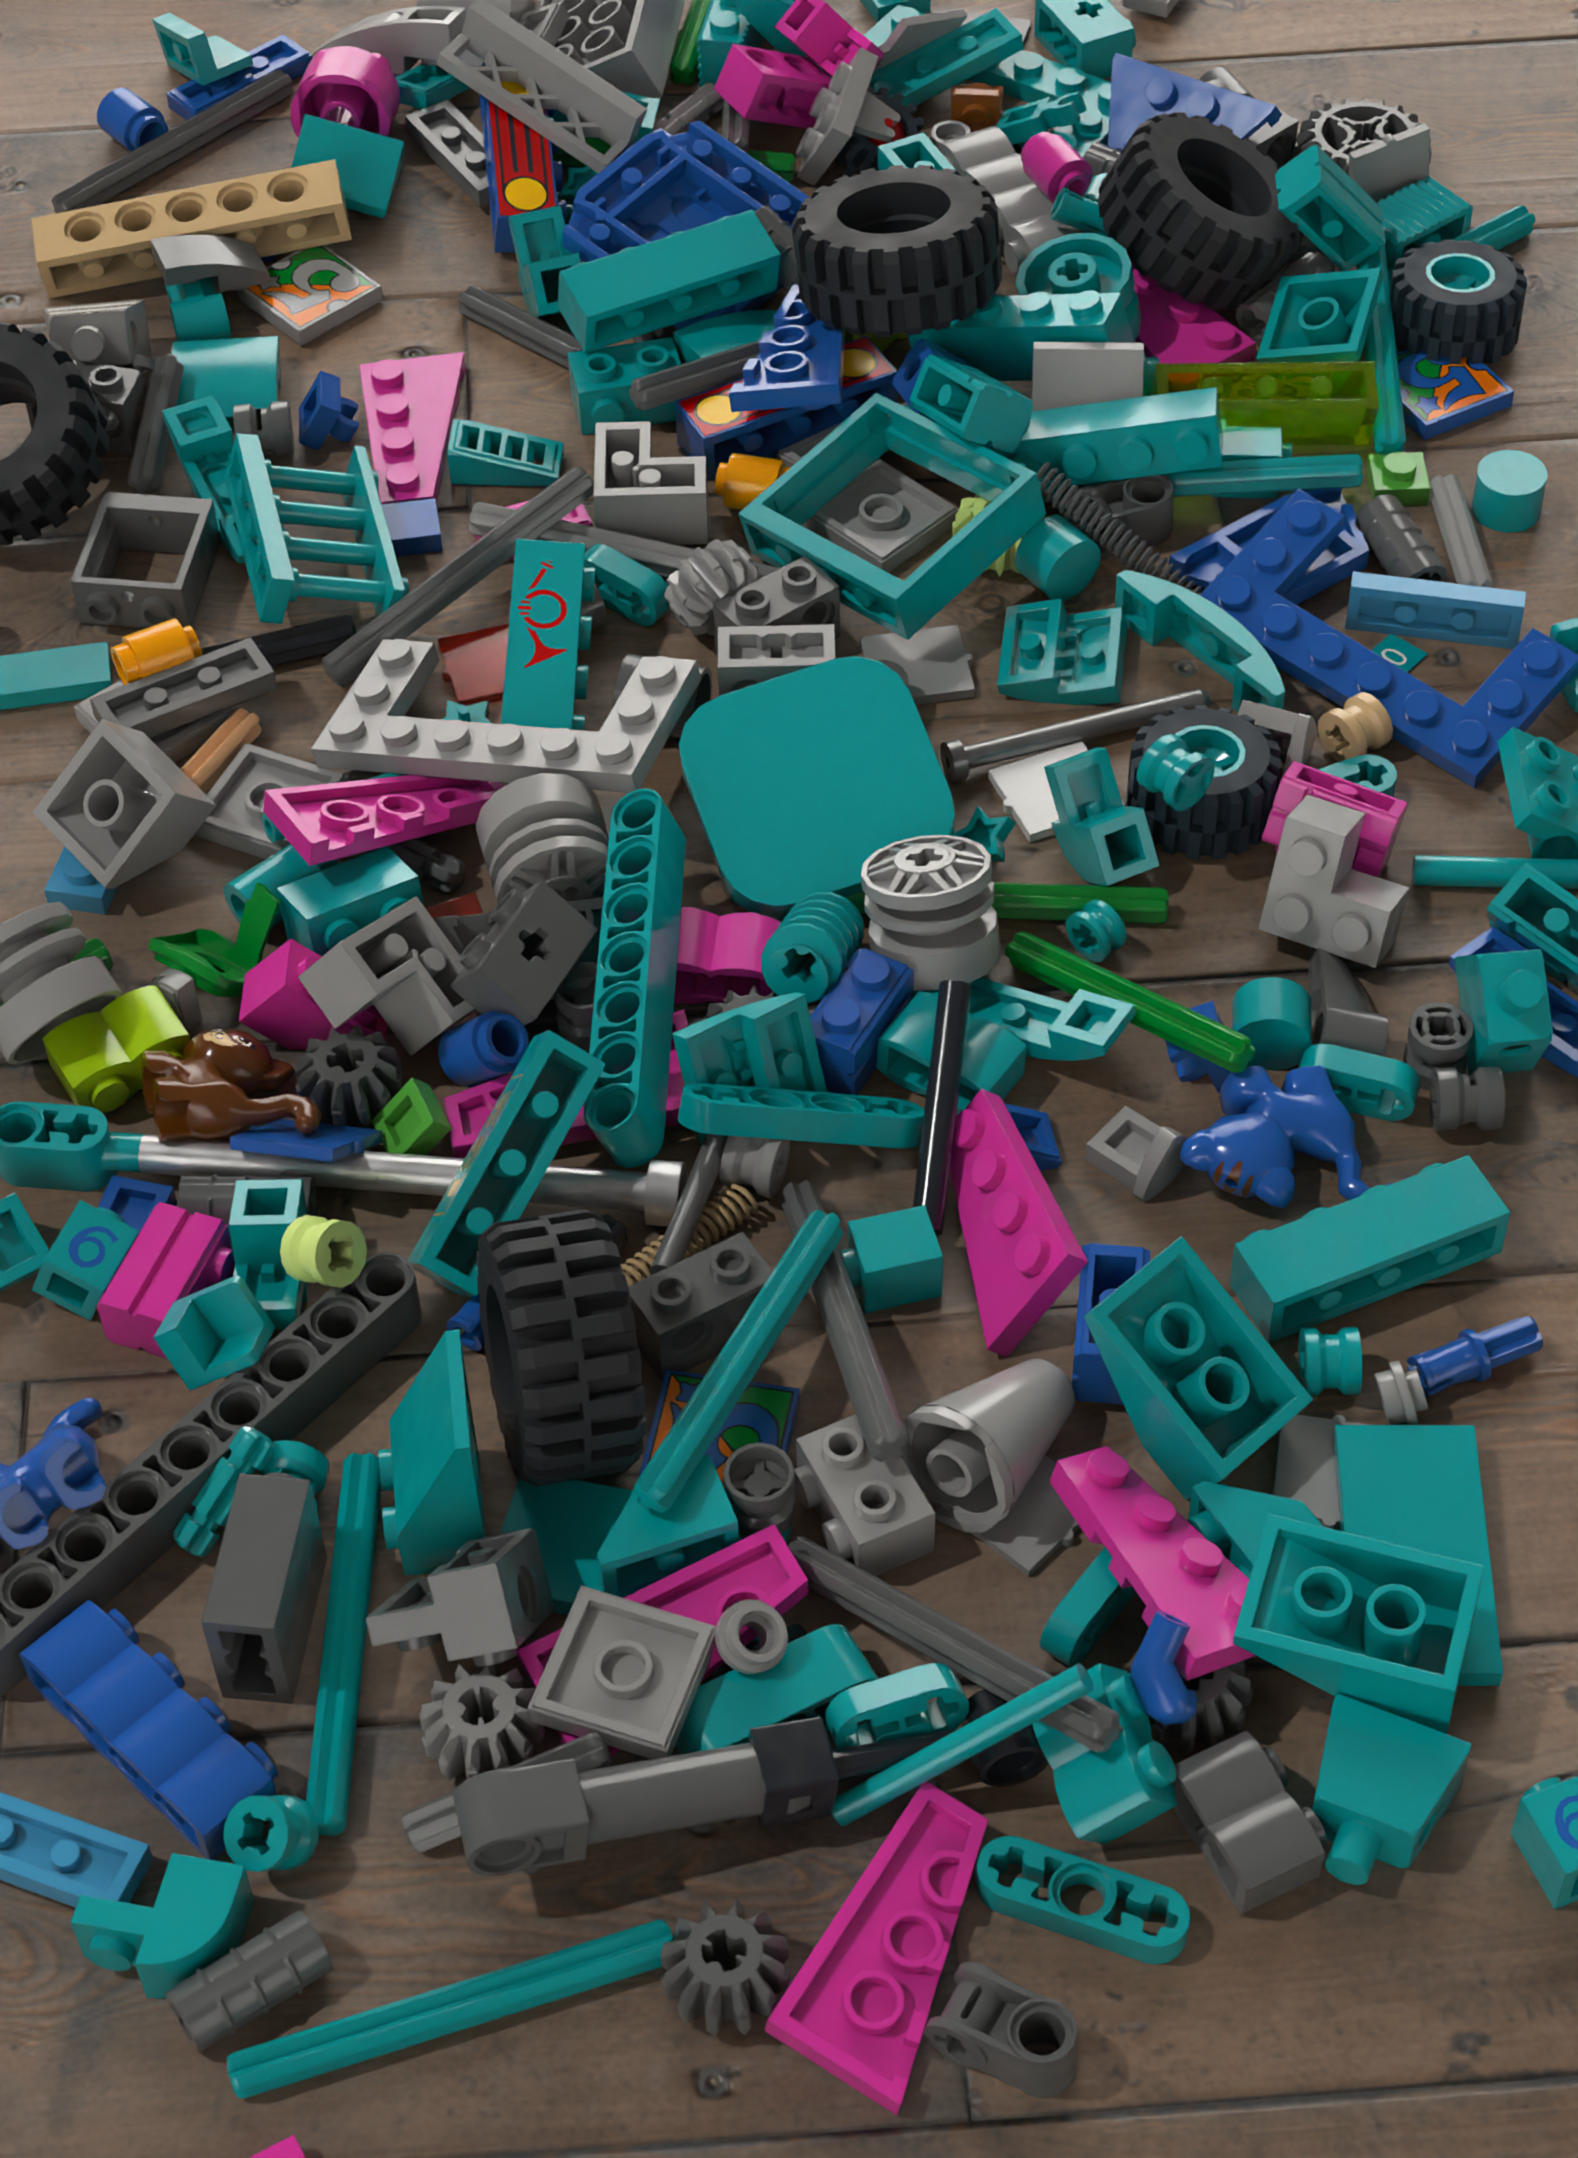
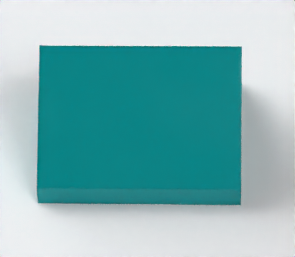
(365, 161)
(1321, 317)

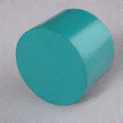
(1509, 491)
(1057, 558)
(1276, 1019)

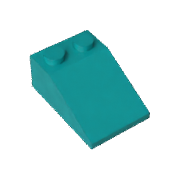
(1192, 1369)
(433, 1465)
(1361, 1617)

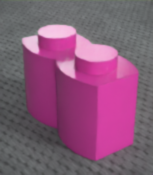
(720, 955)

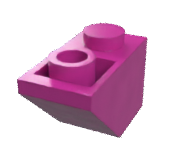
(283, 1009)

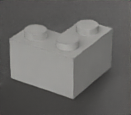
(645, 493)
(1319, 896)
(401, 969)

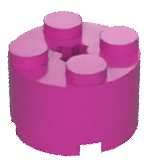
(348, 89)

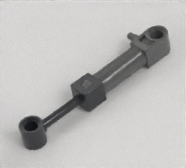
(781, 1774)

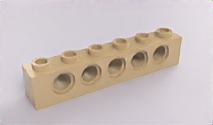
(113, 240)

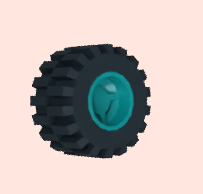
(1457, 301)
(1240, 793)

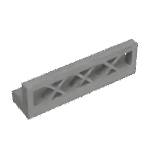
(550, 81)

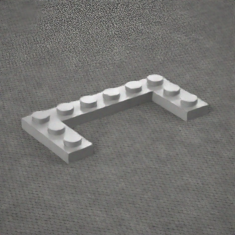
(376, 736)

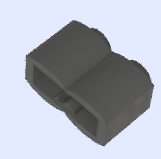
(1247, 1822)

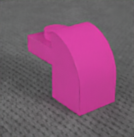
(823, 34)

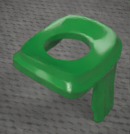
(197, 949)

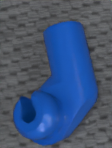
(1156, 1674)

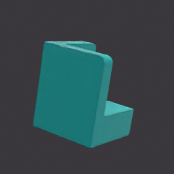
(214, 1332)

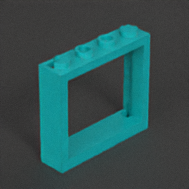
(777, 515)

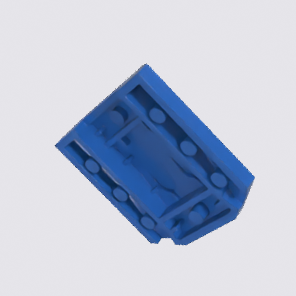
(671, 188)

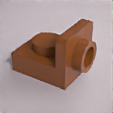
(977, 105)

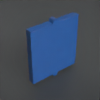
(327, 1144)

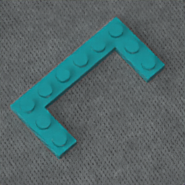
(1032, 79)

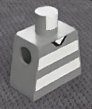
(100, 331)

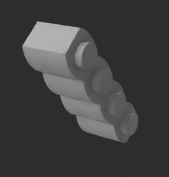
(1021, 205)

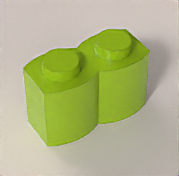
(102, 1051)

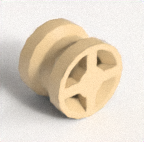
(1355, 728)

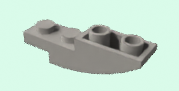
(406, 36)

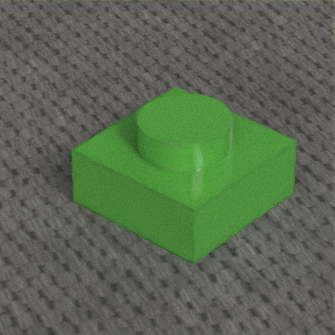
(1400, 476)
(412, 1120)

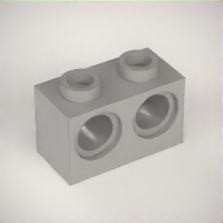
(766, 652)

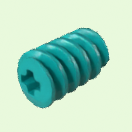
(812, 945)

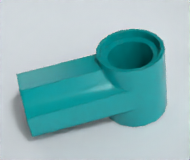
(198, 311)

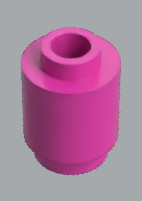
(1055, 164)

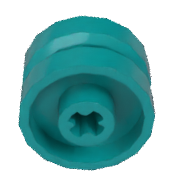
(1082, 264)

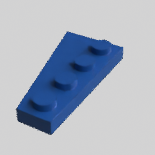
(796, 363)

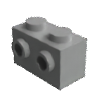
(867, 1506)

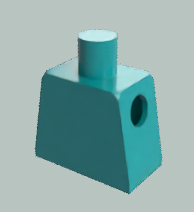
(1507, 1008)
(1382, 1787)

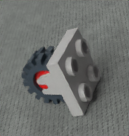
(853, 121)

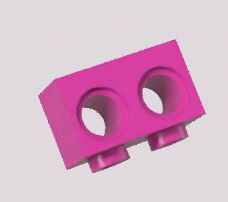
(771, 85)

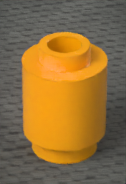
(746, 478)
(154, 650)

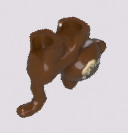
(211, 1087)

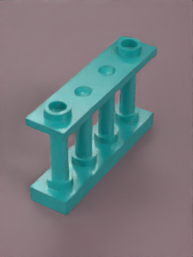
(270, 548)

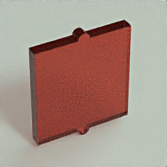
(476, 664)

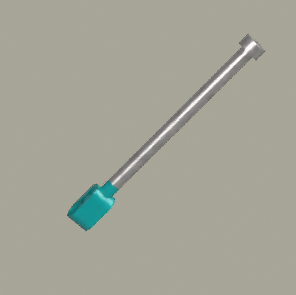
(77, 1152)

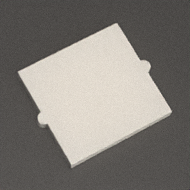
(1027, 791)

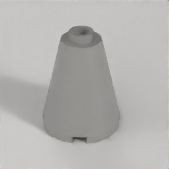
(987, 1441)

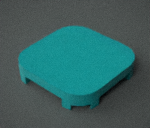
(811, 780)

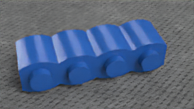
(146, 1724)

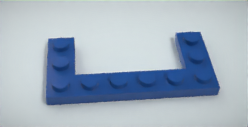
(1338, 667)

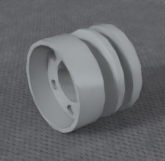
(546, 832)
(933, 908)
(41, 982)

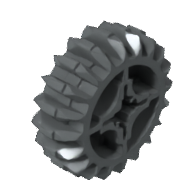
(1351, 127)

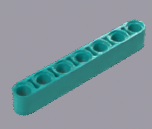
(636, 978)

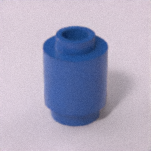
(130, 118)
(482, 1048)

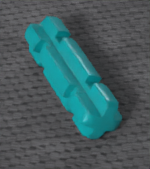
(197, 1531)

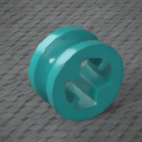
(1096, 930)

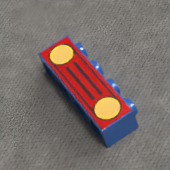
(517, 168)
(711, 429)

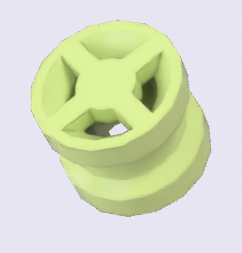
(323, 1251)

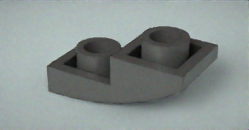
(194, 257)

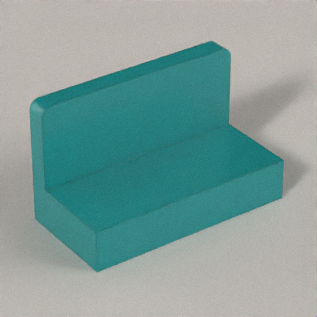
(196, 55)

